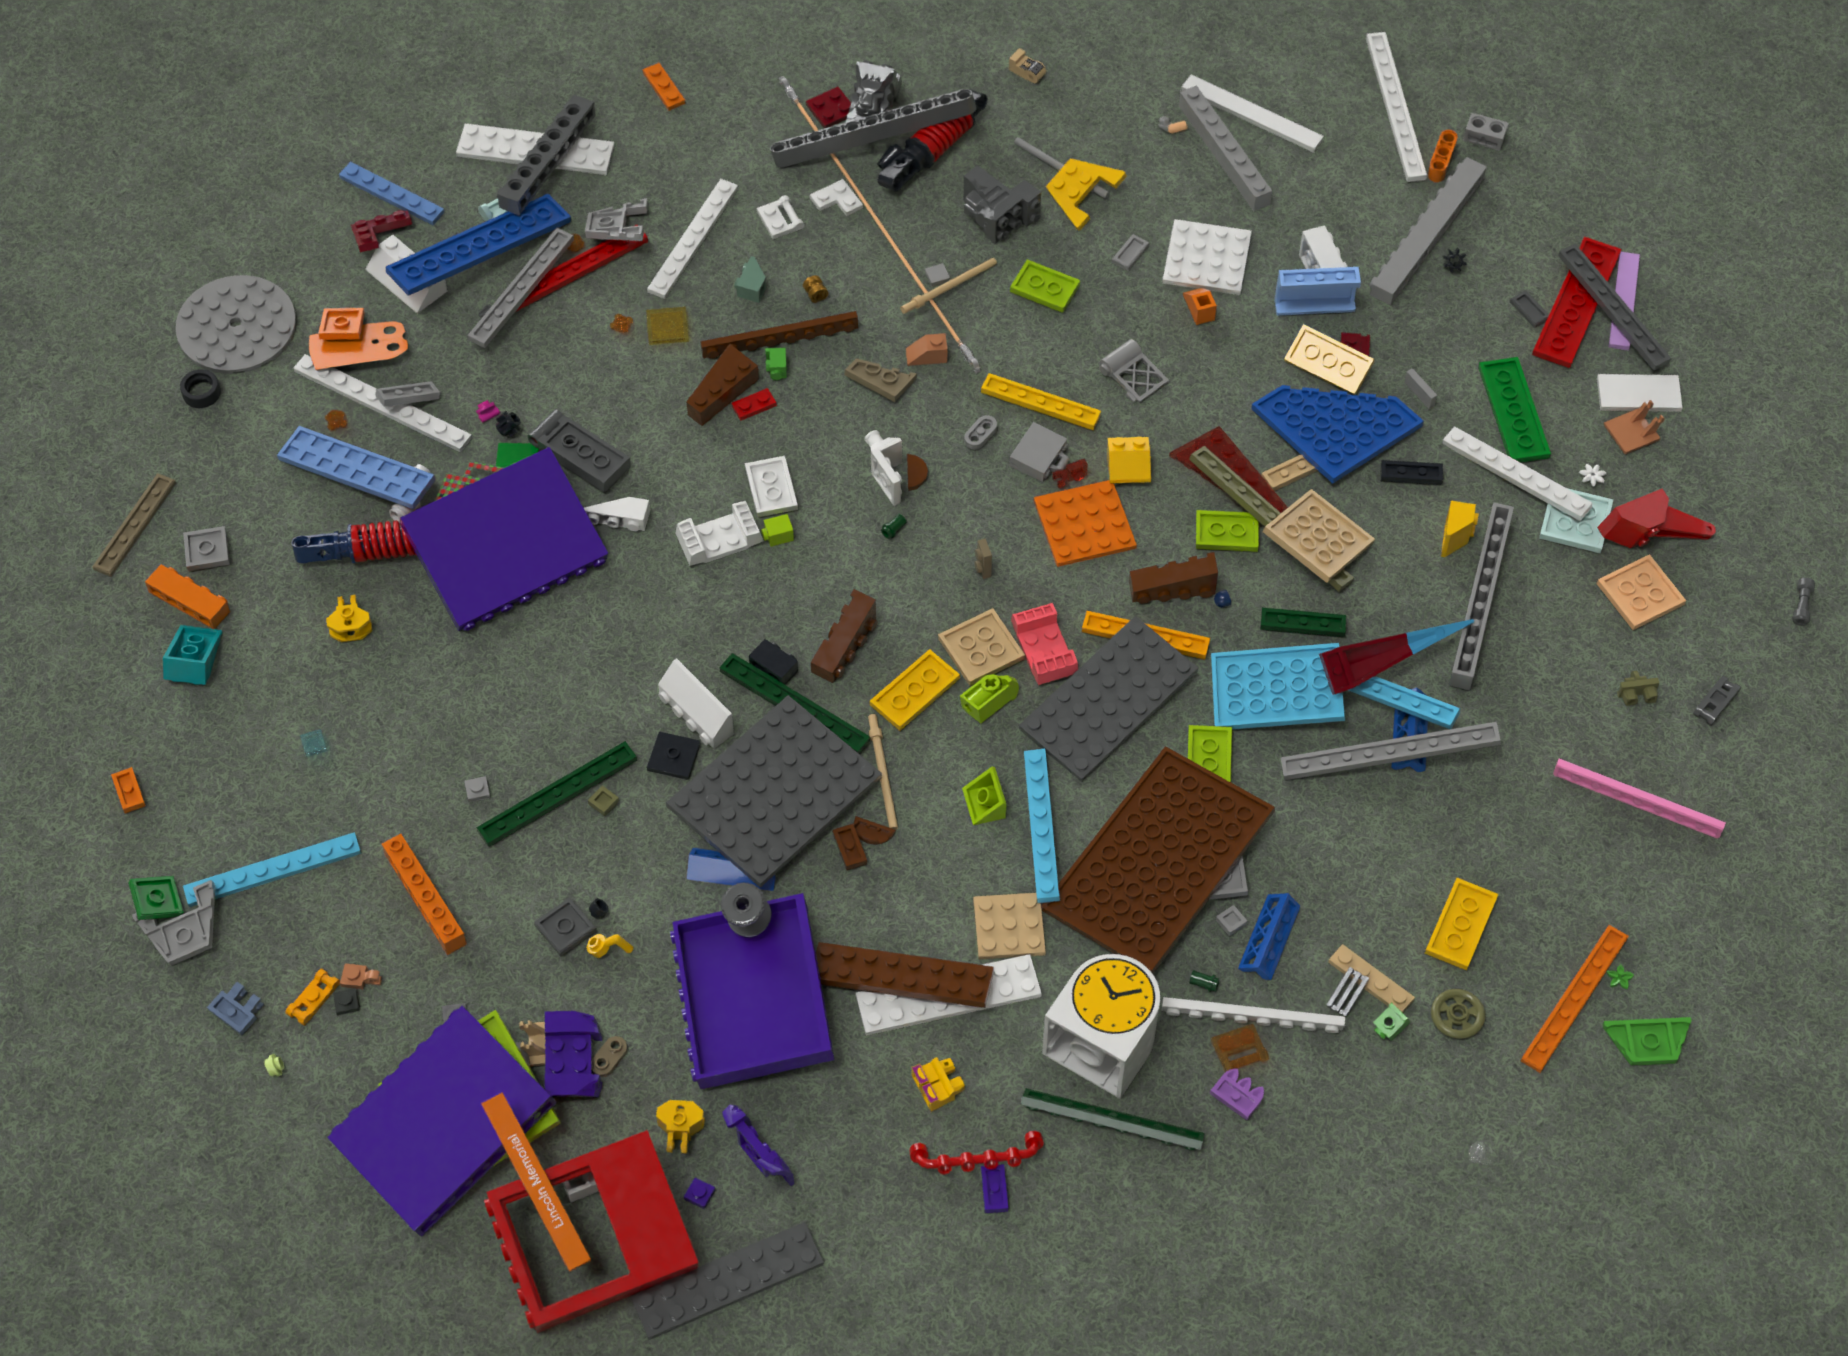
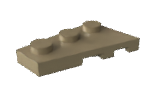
(881, 380)

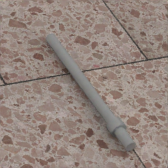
(1054, 163)

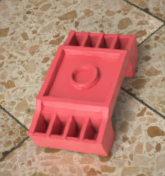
(1044, 644)

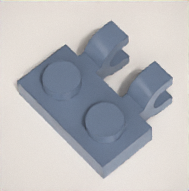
(231, 1012)

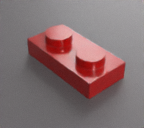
(754, 404)

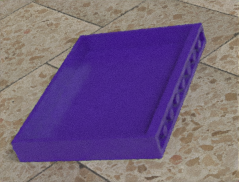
(504, 539)
(751, 999)
(425, 1128)

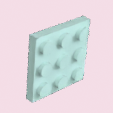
(1580, 534)

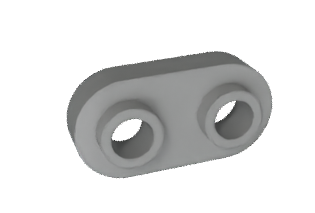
(978, 433)

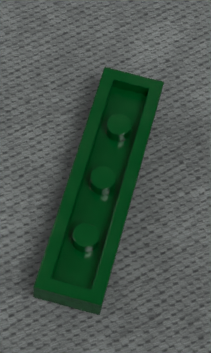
(1303, 622)

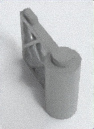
(1125, 358)

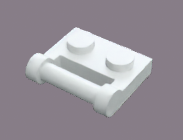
(775, 221)

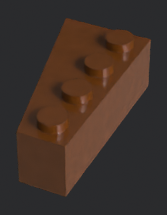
(723, 383)
(1175, 580)
(845, 637)

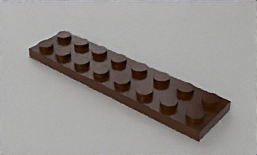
(904, 975)

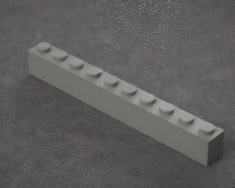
(1427, 231)
(1481, 596)

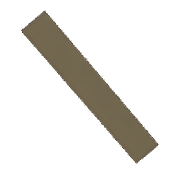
(134, 525)

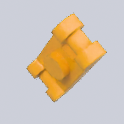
(313, 997)

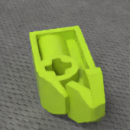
(989, 696)

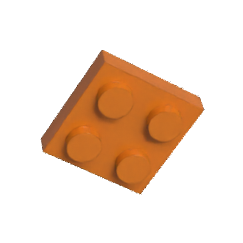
(341, 323)

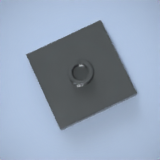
(565, 926)

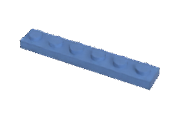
(391, 193)

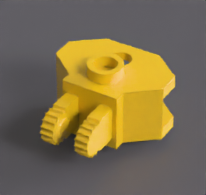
(349, 619)
(679, 1122)

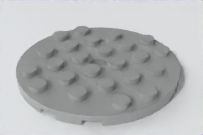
(264, 330)

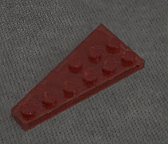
(1224, 448)

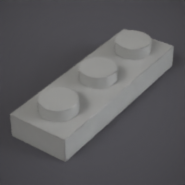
(407, 394)

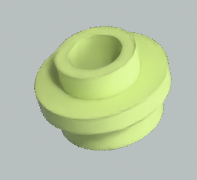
(274, 1065)

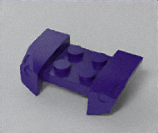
(570, 1054)
(762, 1156)

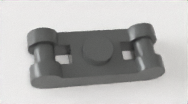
(1717, 700)

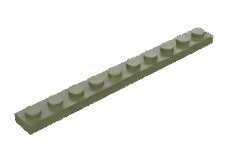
(1248, 498)

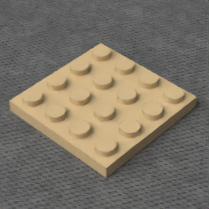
(1318, 535)

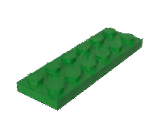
(1514, 410)

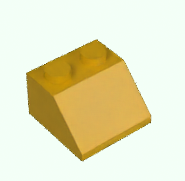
(1128, 459)
(1458, 526)

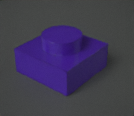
(699, 1193)

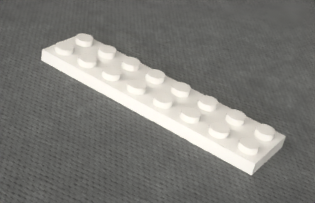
(513, 145)
(1011, 983)

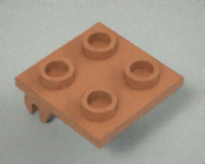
(1632, 430)

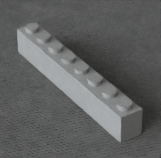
(1225, 148)

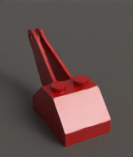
(1651, 517)

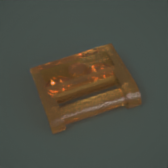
(1238, 1042)

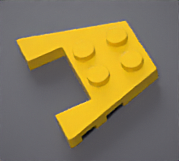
(1074, 184)

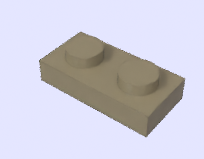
(984, 559)

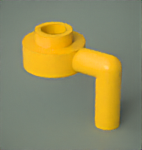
(599, 944)

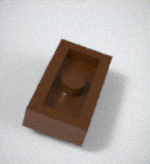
(849, 846)

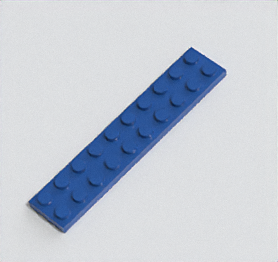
(477, 245)

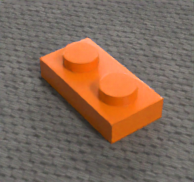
(128, 790)

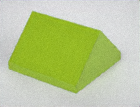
(985, 798)

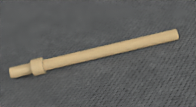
(920, 301)
(876, 736)

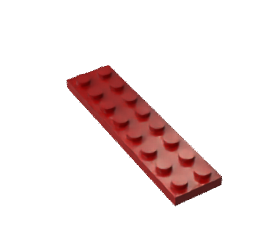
(1574, 308)

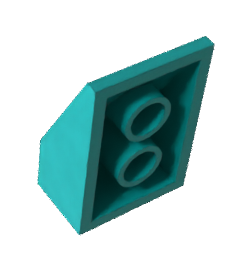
(191, 655)

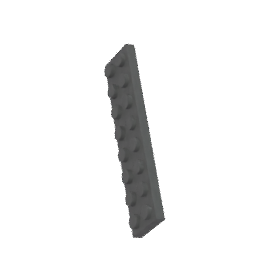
(726, 1280)

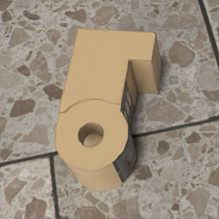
(1026, 67)

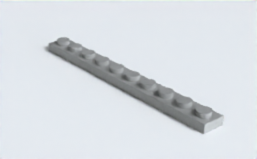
(1390, 750)

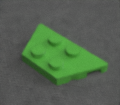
(1649, 1039)

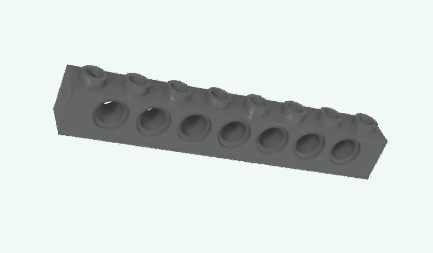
(546, 154)

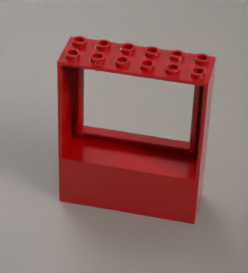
(640, 1215)

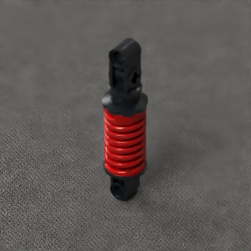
(928, 146)

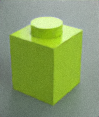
(778, 530)

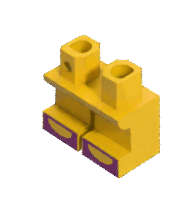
(934, 1083)

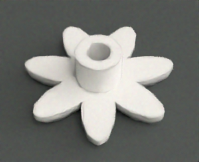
(1592, 474)

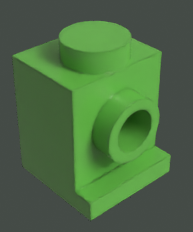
(776, 363)
(1400, 1021)

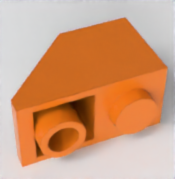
(1201, 305)

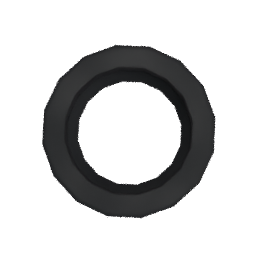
(206, 399)

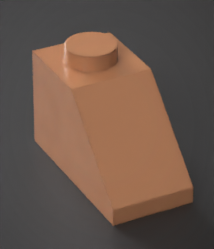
(928, 350)

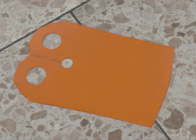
(345, 352)

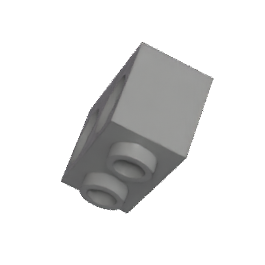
(1485, 131)

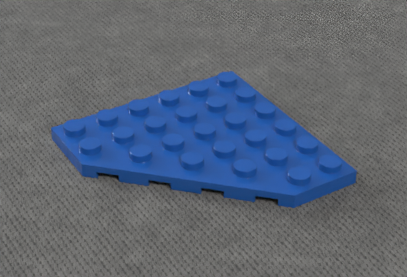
(1336, 428)

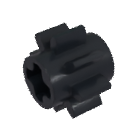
(1456, 265)
(508, 424)

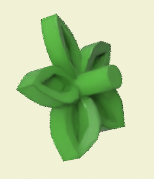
(1620, 977)

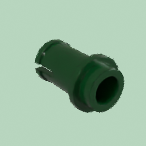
(889, 530)
(1205, 981)

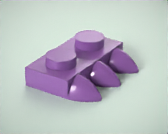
(1237, 1095)

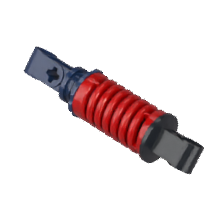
(354, 544)

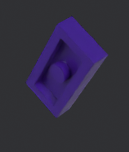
(994, 1189)

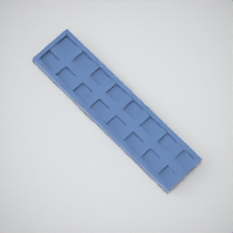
(356, 467)

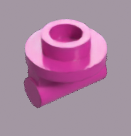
(487, 411)

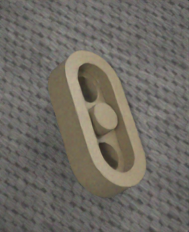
(609, 1055)

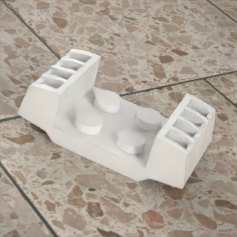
(719, 536)

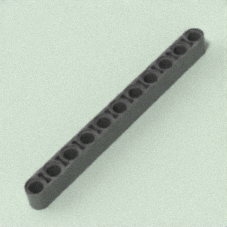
(873, 128)

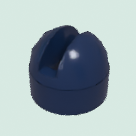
(1222, 599)

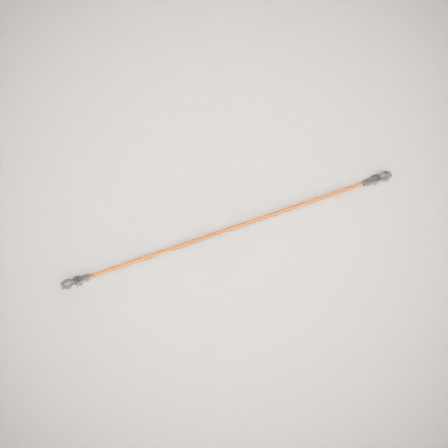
(966, 352)

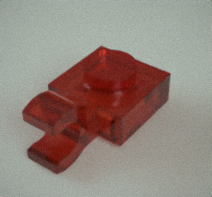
(1073, 471)

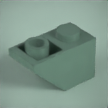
(752, 281)

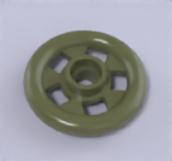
(1459, 996)

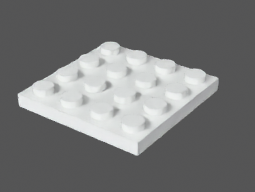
(1207, 257)

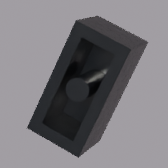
(774, 661)

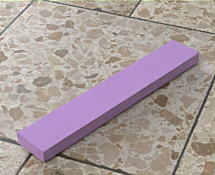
(1626, 289)

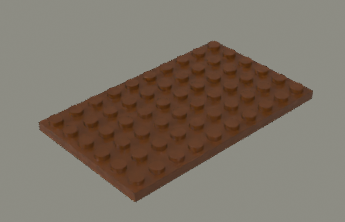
(1158, 859)

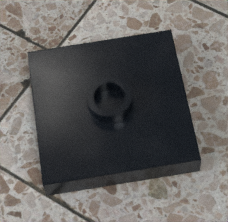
(673, 755)

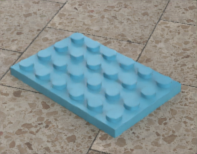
(1273, 688)

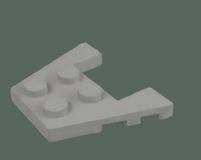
(611, 223)
(187, 933)

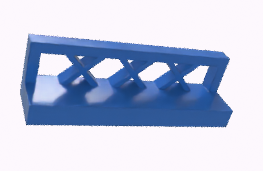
(1413, 726)
(1274, 935)

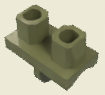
(1636, 686)

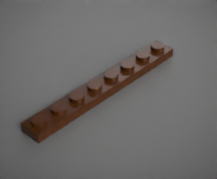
(781, 334)

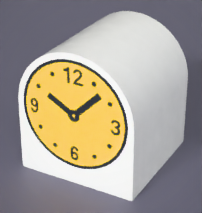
(1104, 1021)

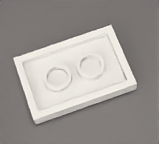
(771, 486)

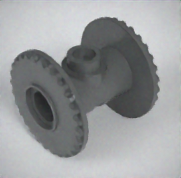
(746, 909)

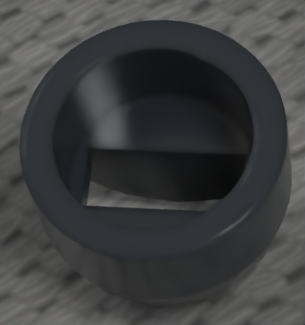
(598, 908)

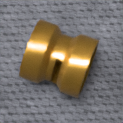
(815, 288)

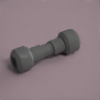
(1801, 615)

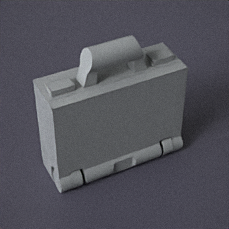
(1039, 452)

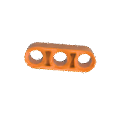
(1442, 156)

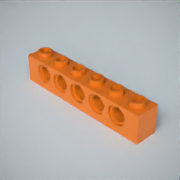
(424, 894)

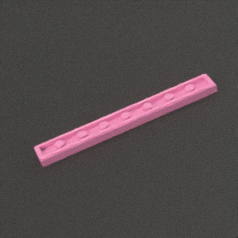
(1639, 798)

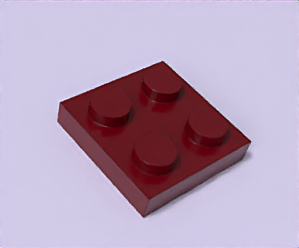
(829, 107)

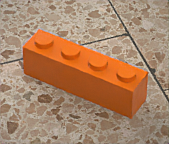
(187, 596)

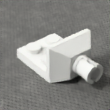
(885, 456)

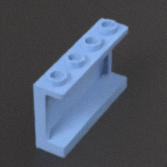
(1316, 290)

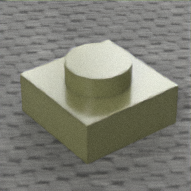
(603, 800)

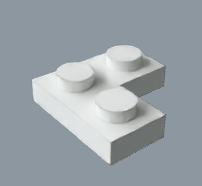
(837, 193)

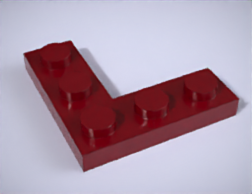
(365, 231)

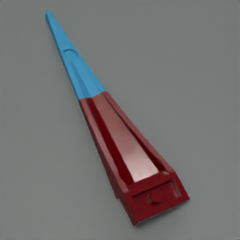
(1358, 662)

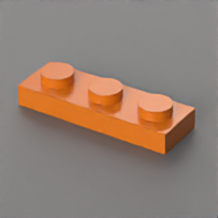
(664, 86)

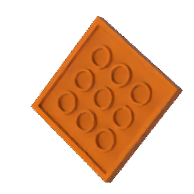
(1084, 523)

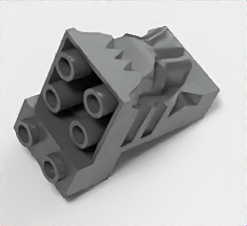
(874, 90)
(998, 207)

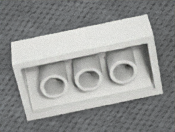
(391, 251)
(696, 705)

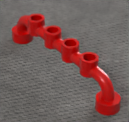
(967, 1160)

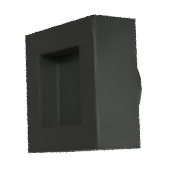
(346, 1001)

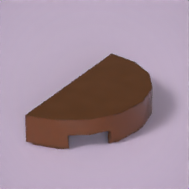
(917, 472)
(872, 832)

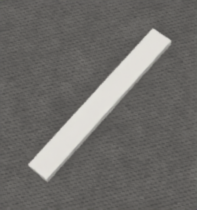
(1256, 115)

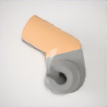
(1171, 127)

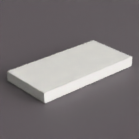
(1629, 392)

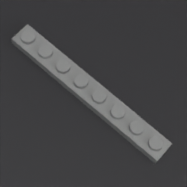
(520, 288)

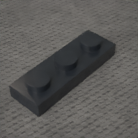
(1411, 472)

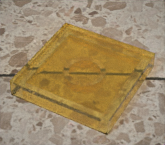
(667, 325)

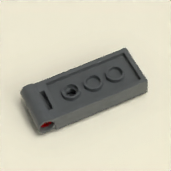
(580, 450)

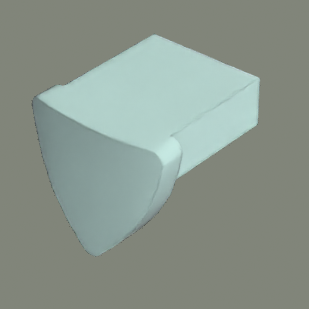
(491, 210)

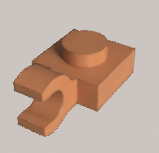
(357, 975)

